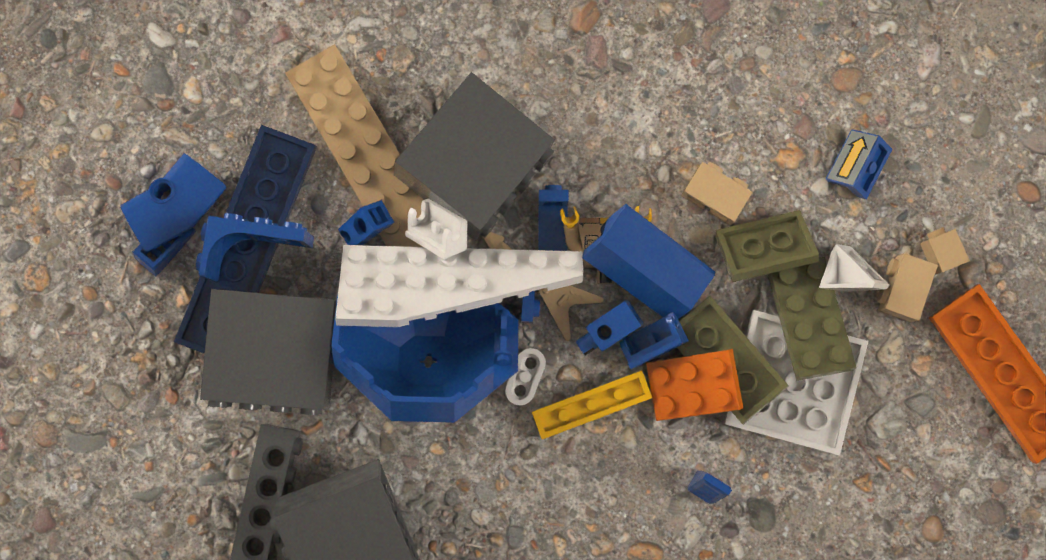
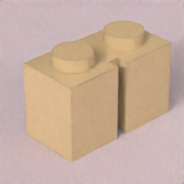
(718, 192)
(908, 287)

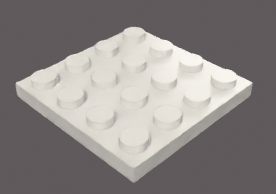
(809, 410)

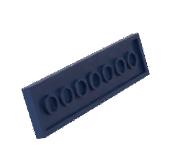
(264, 191)

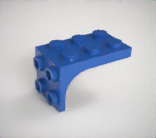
(222, 233)

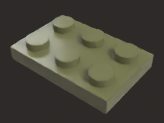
(766, 246)

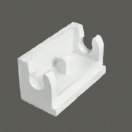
(437, 229)

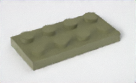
(811, 322)
(712, 331)

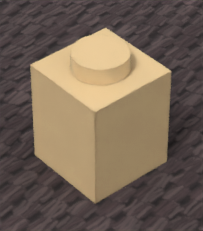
(944, 250)

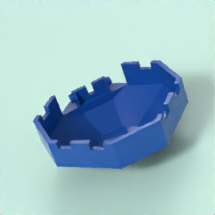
(472, 353)

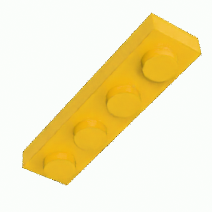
(591, 404)

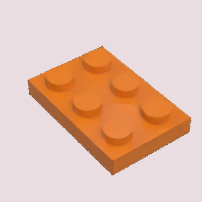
(694, 385)

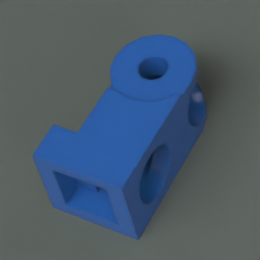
(366, 224)

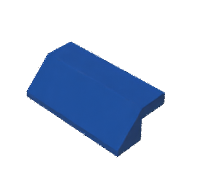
(649, 263)

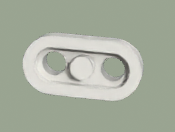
(527, 377)

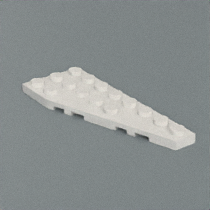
(410, 283)

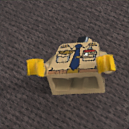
(583, 232)

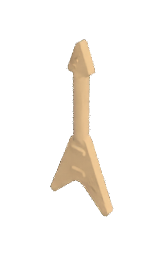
(557, 300)

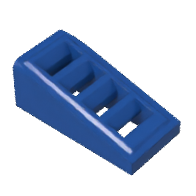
(164, 258)
(708, 487)

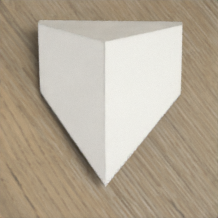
(850, 272)

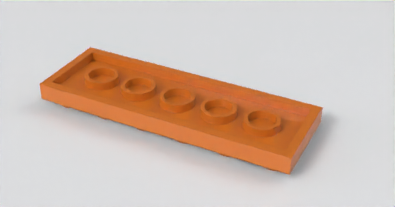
(998, 366)

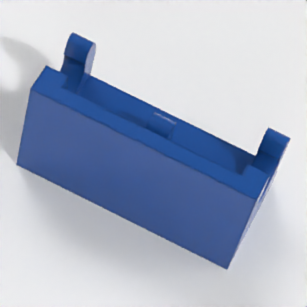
(653, 341)

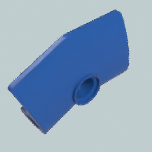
(191, 196)

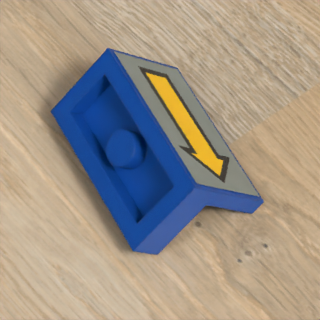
(860, 162)

